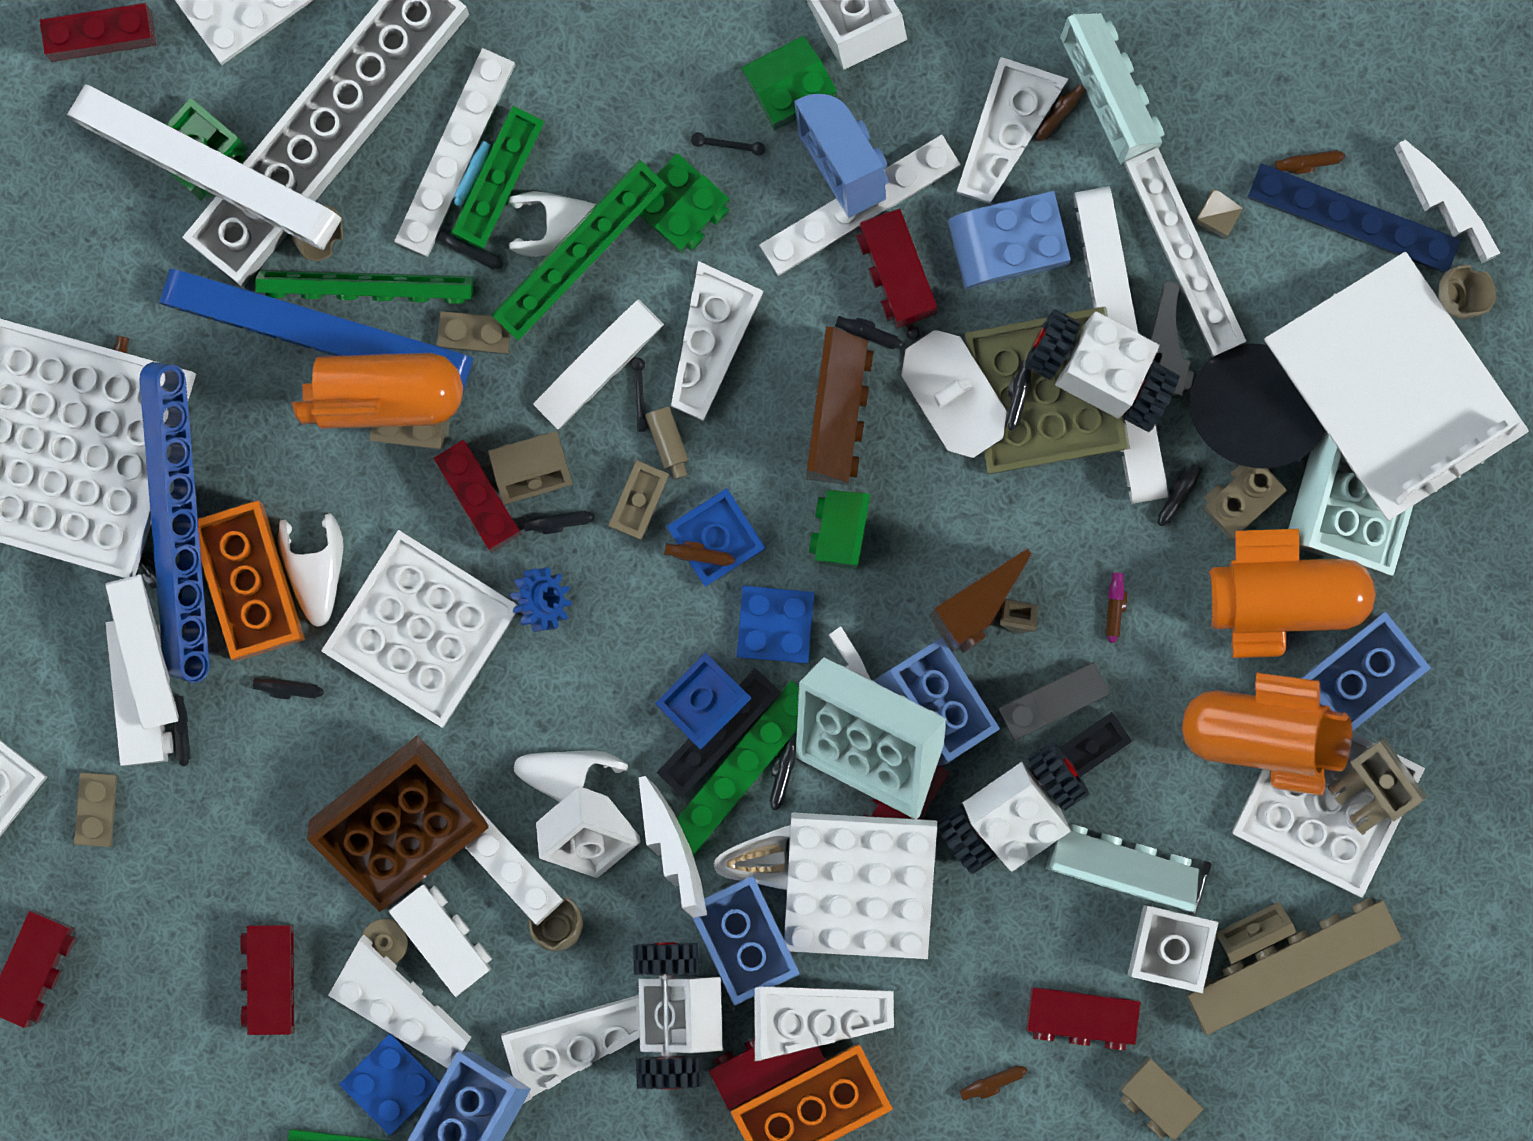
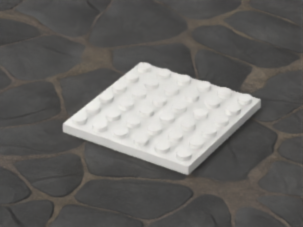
(73, 450)

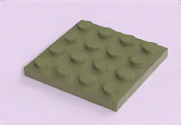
(1053, 421)

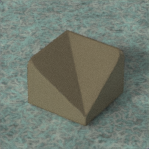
(1219, 214)

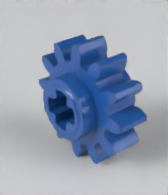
(541, 599)

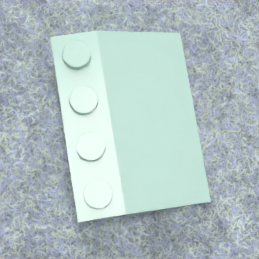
(1110, 85)
(1340, 516)
(868, 736)
(1125, 869)

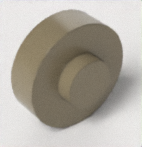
(388, 939)

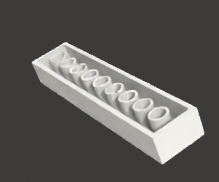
(329, 123)

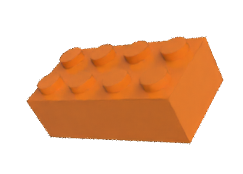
(247, 581)
(816, 1103)

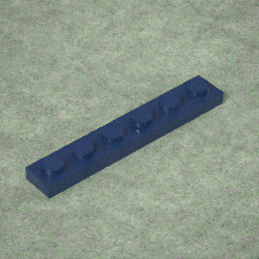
(1353, 218)

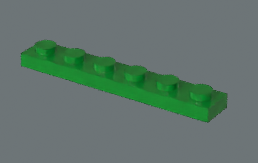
(578, 249)
(351, 285)
(741, 768)

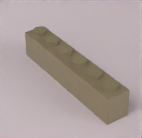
(1293, 966)

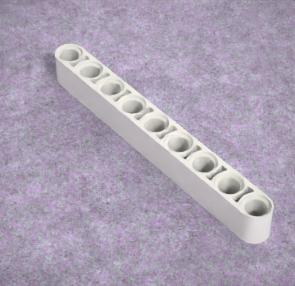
(204, 167)
(1111, 289)

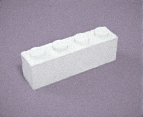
(134, 743)

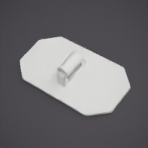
(954, 393)

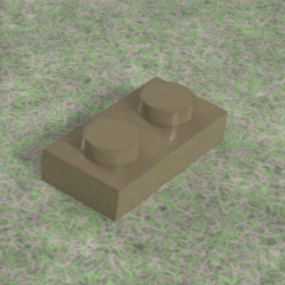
(472, 333)
(639, 500)
(95, 809)
(1255, 932)

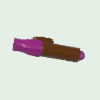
(1116, 605)

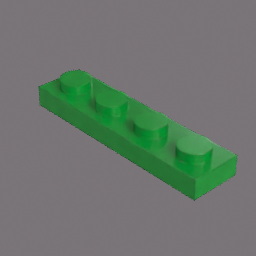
(497, 177)

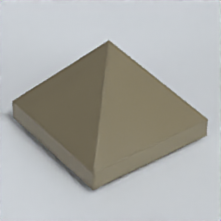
(1019, 616)

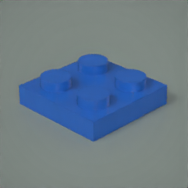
(719, 527)
(775, 624)
(703, 700)
(390, 1084)

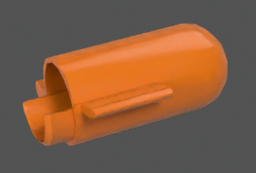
(380, 391)
(1277, 593)
(1273, 731)

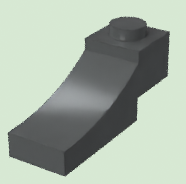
(1165, 334)
(1053, 701)

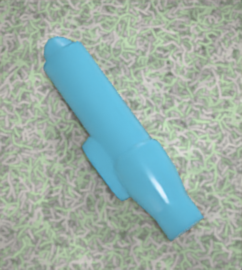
(472, 173)

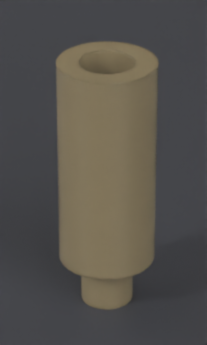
(668, 441)

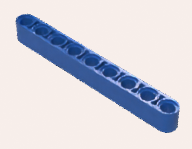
(291, 322)
(163, 509)

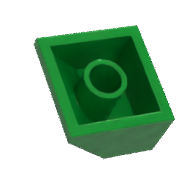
(785, 77)
(840, 529)

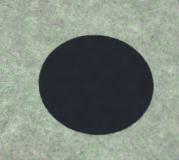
(1252, 409)

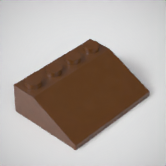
(837, 408)
(973, 609)
(396, 824)

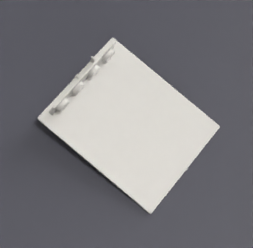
(1396, 386)

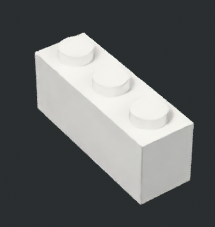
(441, 938)

